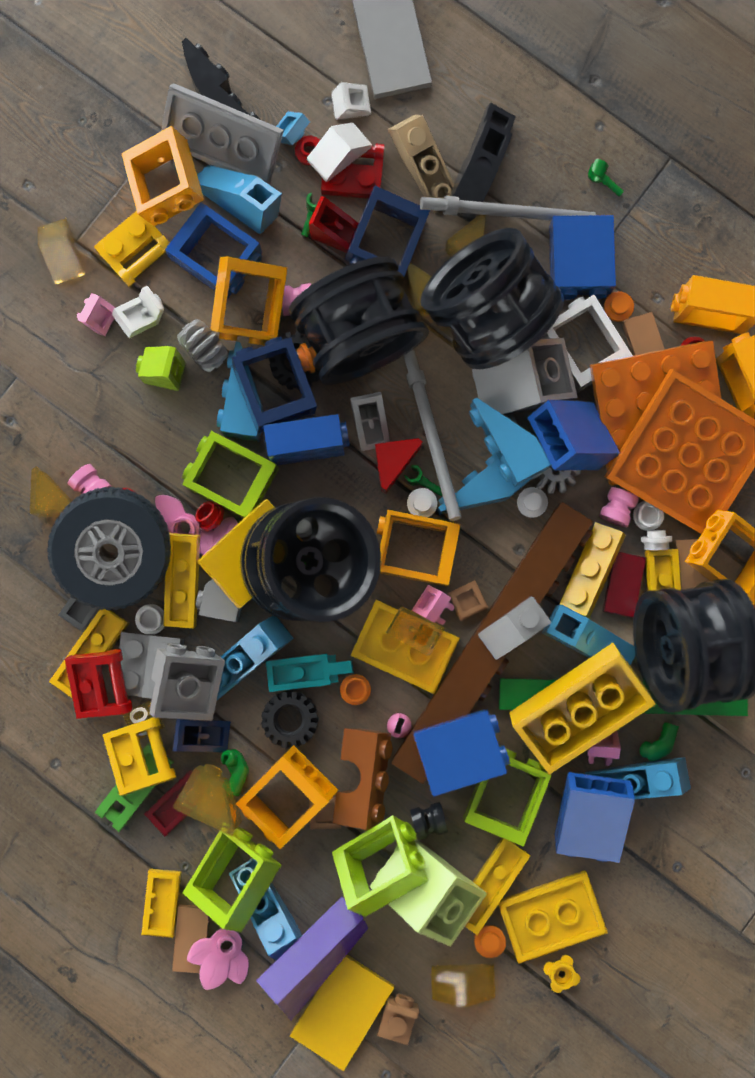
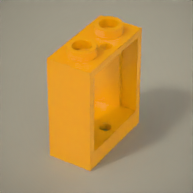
(151, 154)
(273, 305)
(715, 305)
(738, 370)
(709, 541)
(448, 549)
(306, 778)

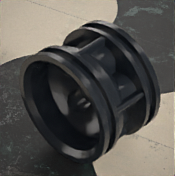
(493, 299)
(358, 320)
(351, 576)
(696, 644)

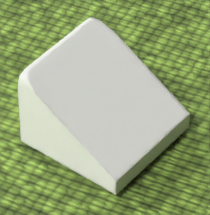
(350, 101)

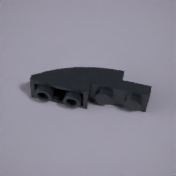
(210, 79)
(484, 157)

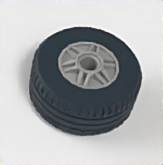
(101, 576)

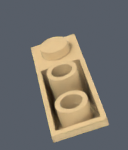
(422, 157)

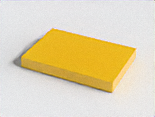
(223, 559)
(397, 658)
(552, 916)
(342, 1012)

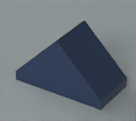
(201, 735)

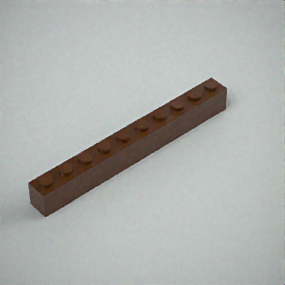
(475, 665)

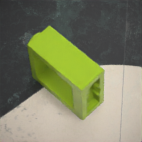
(258, 488)
(500, 828)
(212, 866)
(352, 875)

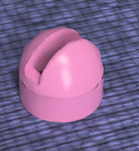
(392, 722)

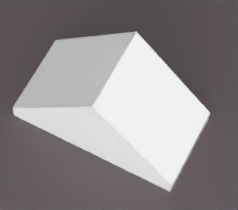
(338, 149)

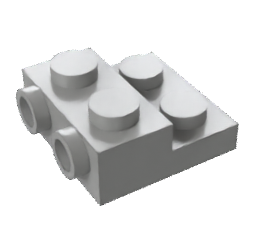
(138, 661)
(186, 682)

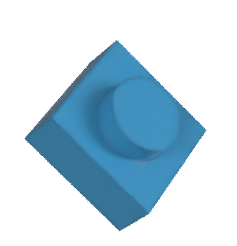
(293, 126)

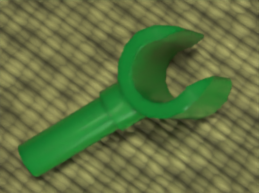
(597, 174)
(310, 208)
(423, 481)

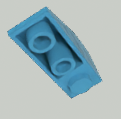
(241, 195)
(235, 417)
(515, 447)
(483, 487)
(584, 634)
(252, 652)
(652, 778)
(271, 917)

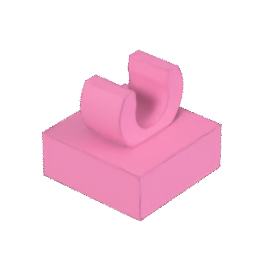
(97, 314)
(432, 604)
(608, 748)

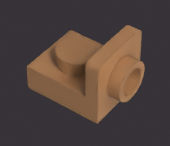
(398, 1018)

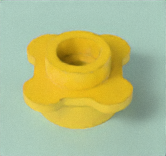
(560, 983)

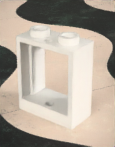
(576, 308)

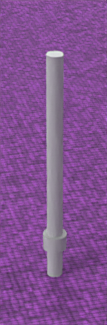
(452, 206)
(416, 381)

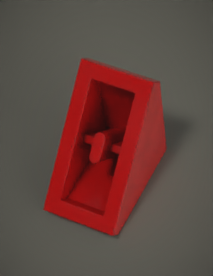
(332, 225)
(393, 459)

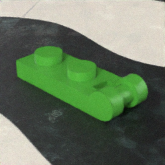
(130, 801)

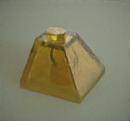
(210, 799)

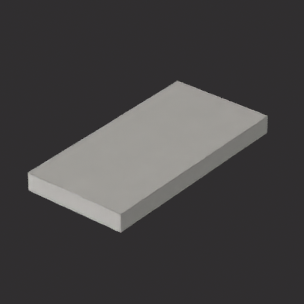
(392, 46)
(223, 133)

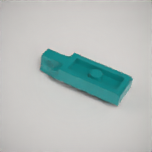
(305, 672)

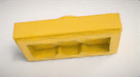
(161, 903)

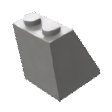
(528, 379)

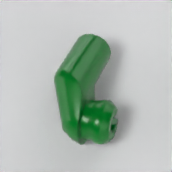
(662, 746)
(238, 769)

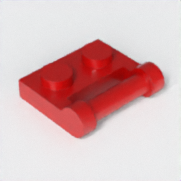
(357, 179)
(89, 687)

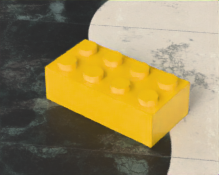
(581, 708)

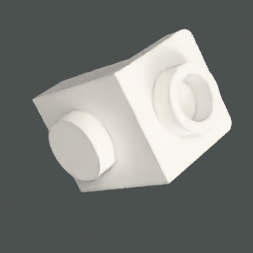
(139, 313)

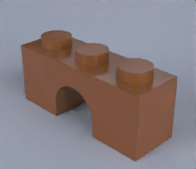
(370, 753)

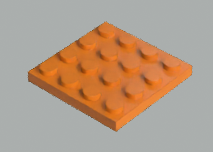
(629, 383)
(687, 452)

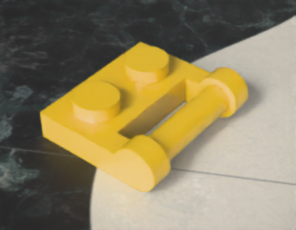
(126, 242)
(128, 757)

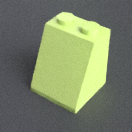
(438, 906)

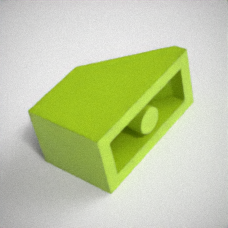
(161, 367)

